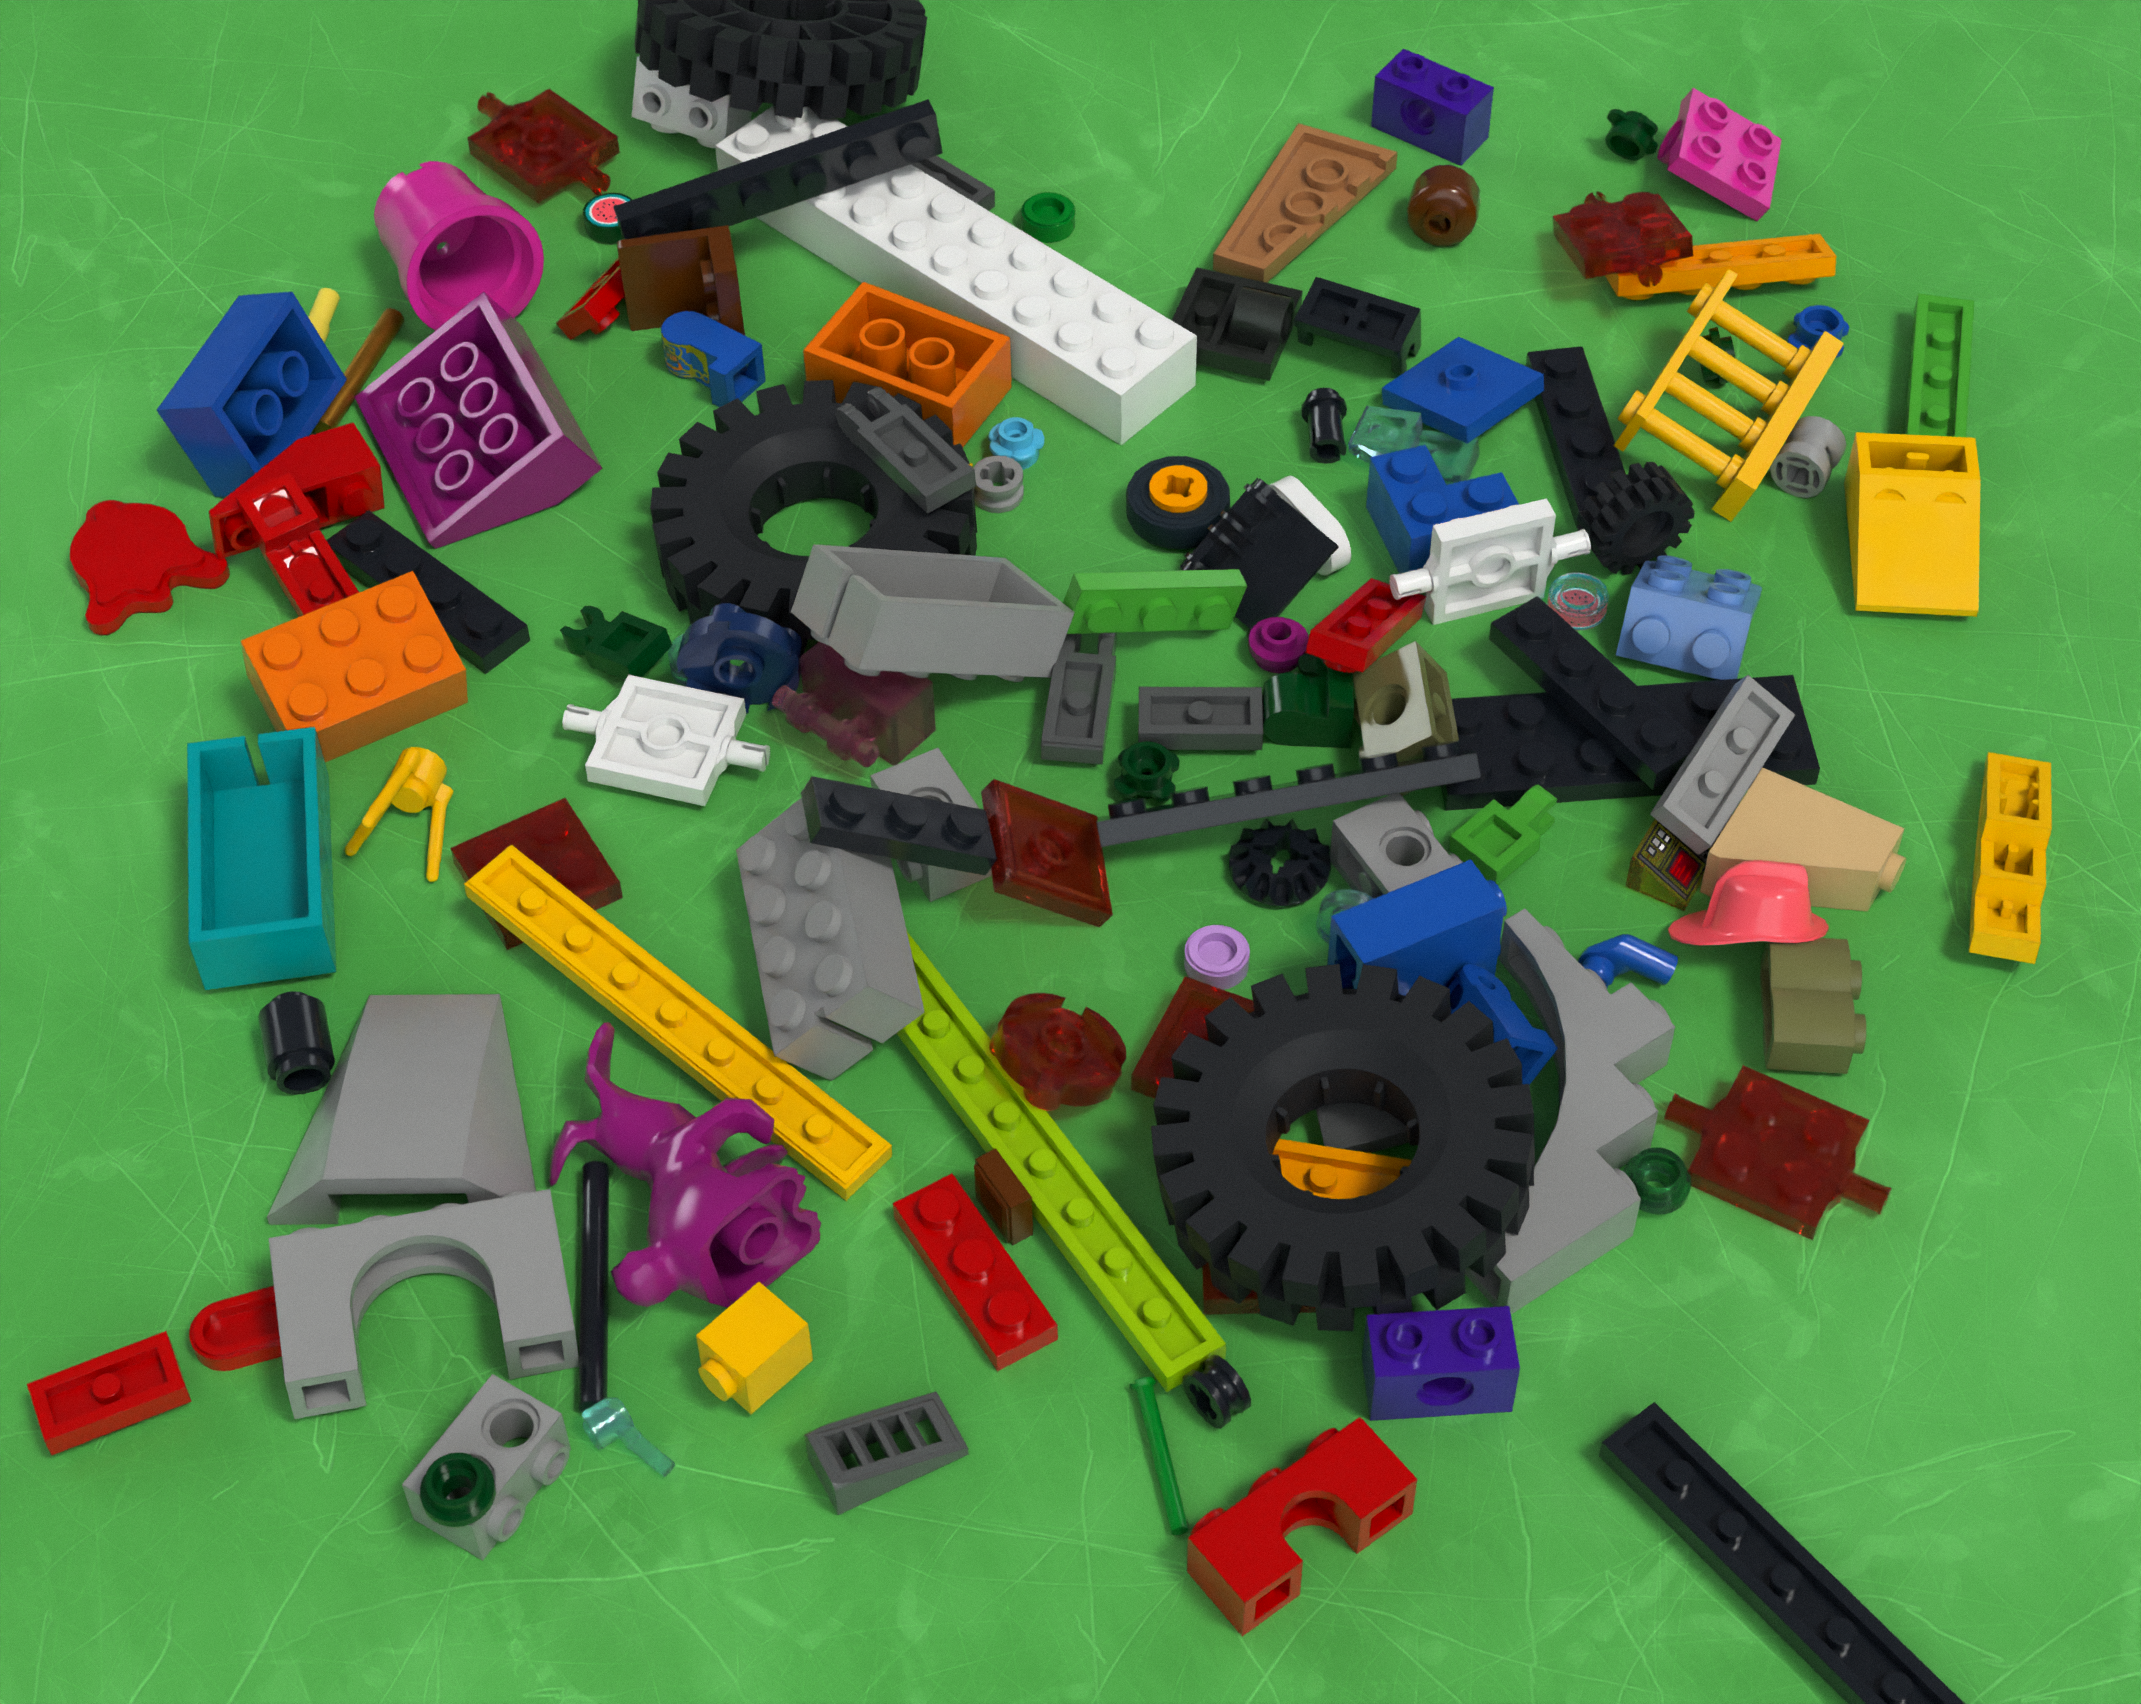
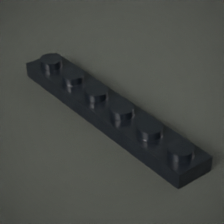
(787, 175)
(1314, 788)
(1768, 1565)

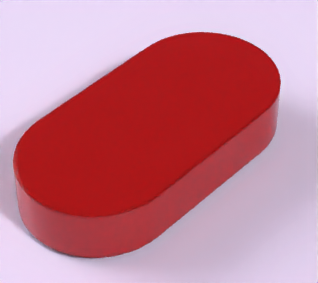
(237, 1331)

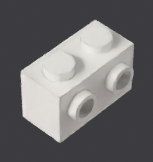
(676, 110)

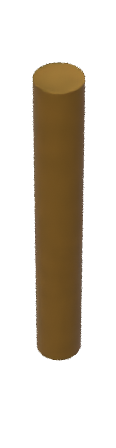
(362, 367)

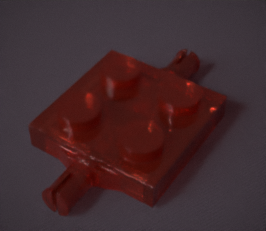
(543, 145)
(1623, 236)
(1778, 1152)

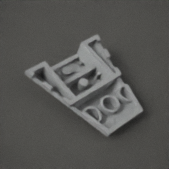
(413, 1109)

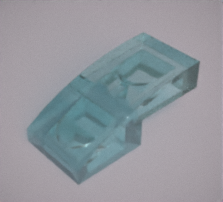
(1394, 430)

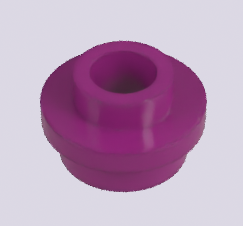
(1277, 644)

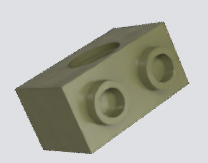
(1403, 704)

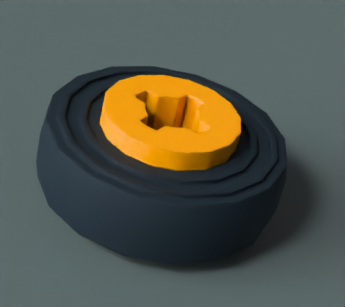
(1176, 501)

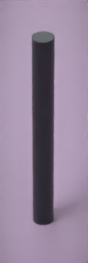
(594, 1285)

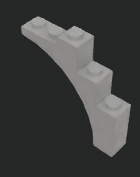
(1604, 1117)

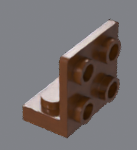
(681, 274)

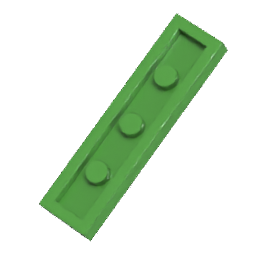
(1939, 366)

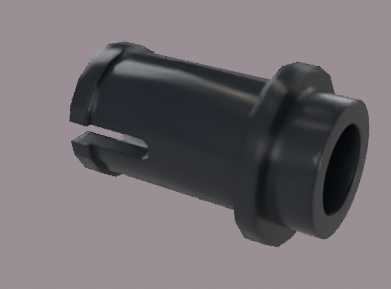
(1324, 415)

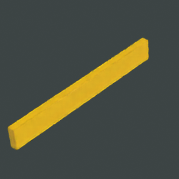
(677, 1019)

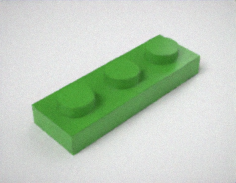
(1154, 600)

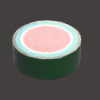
(601, 219)

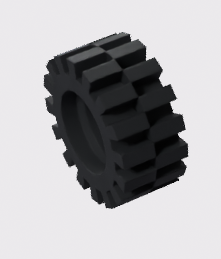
(1635, 517)

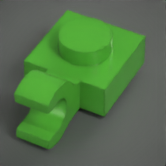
(1504, 838)

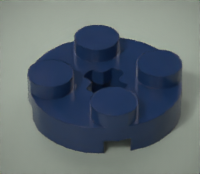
(731, 634)

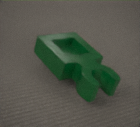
(619, 646)

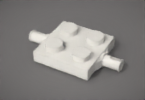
(1489, 561)
(665, 739)

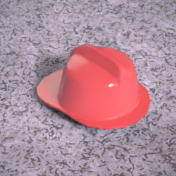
(1754, 904)

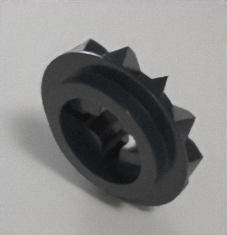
(1299, 877)

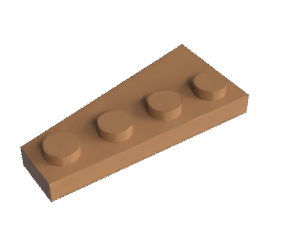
(1298, 199)

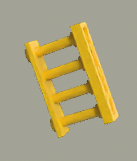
(1780, 401)

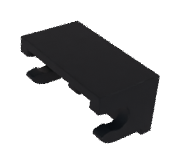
(1360, 321)

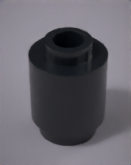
(297, 1042)

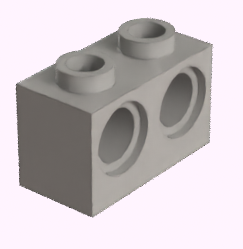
(481, 1429)

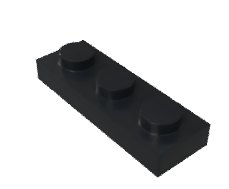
(898, 826)

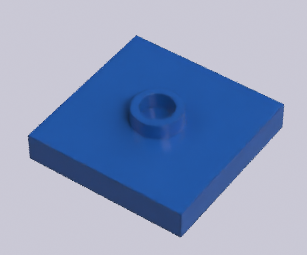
(1463, 389)

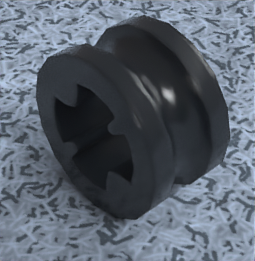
(1216, 1391)

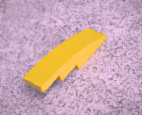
(2011, 858)

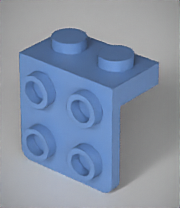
(1689, 618)

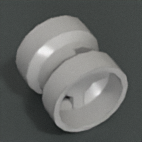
(1808, 457)

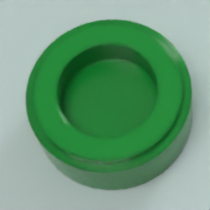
(1048, 217)

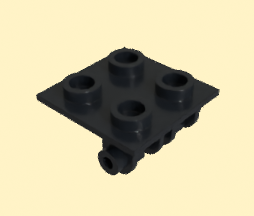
(1269, 546)

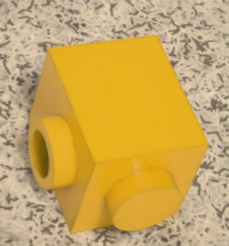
(753, 1349)

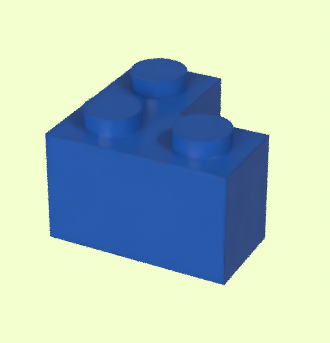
(1411, 496)

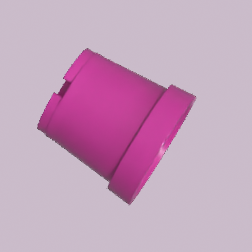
(484, 250)

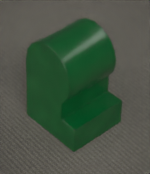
(1309, 709)

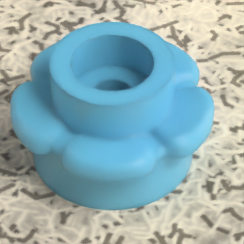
(1016, 440)

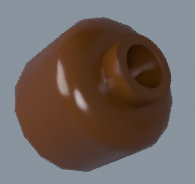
(1444, 200)

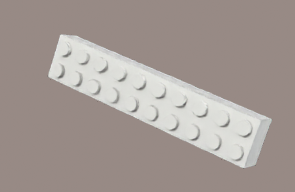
(920, 239)

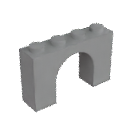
(336, 1272)

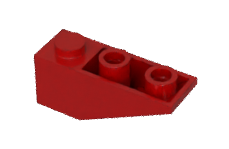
(332, 471)

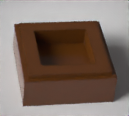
(1003, 1197)

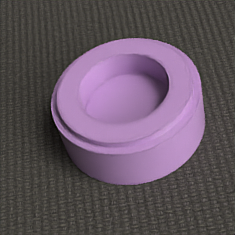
(1217, 956)

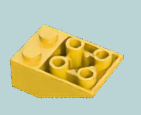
(1914, 523)

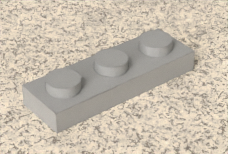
(1722, 765)

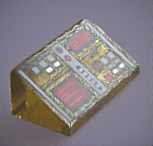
(1666, 867)

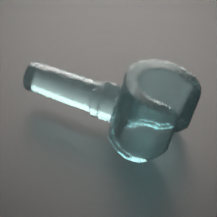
(610, 1421)

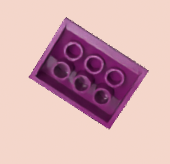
(476, 426)

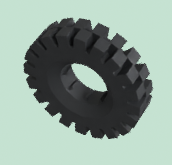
(787, 52)
(754, 466)
(1324, 1049)

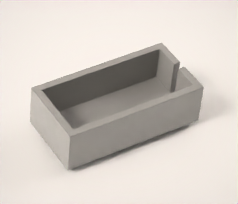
(930, 613)
(826, 946)

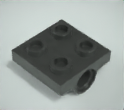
(1238, 321)

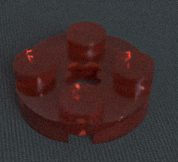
(1058, 1052)

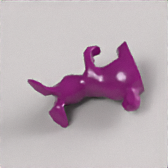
(708, 1223)

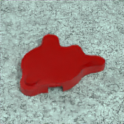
(133, 559)

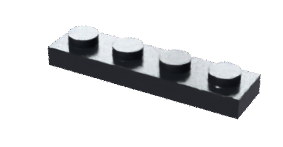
(1575, 423)
(473, 621)
(1593, 691)

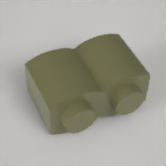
(1811, 1006)

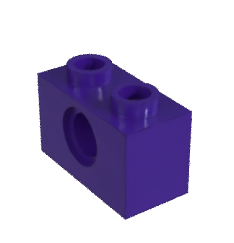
(1432, 106)
(1440, 1363)

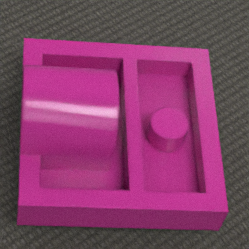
(1722, 154)

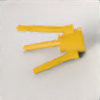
(412, 787)

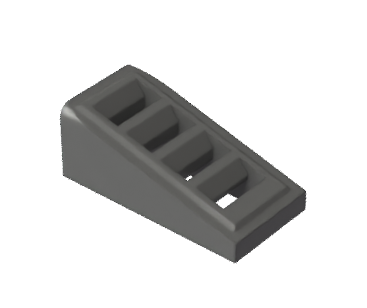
(874, 1478)

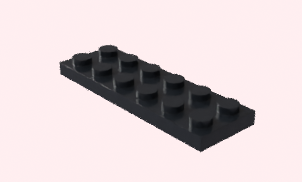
(1536, 742)

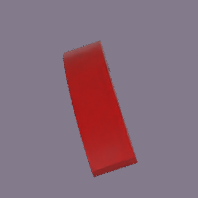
(294, 545)

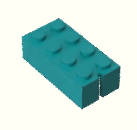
(260, 860)

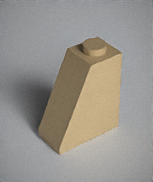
(1841, 847)

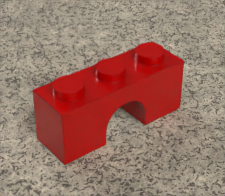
(1340, 1483)

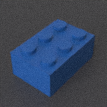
(251, 390)

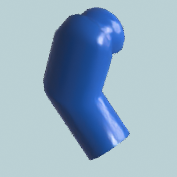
(1628, 954)

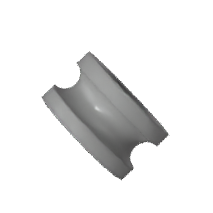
(998, 498)

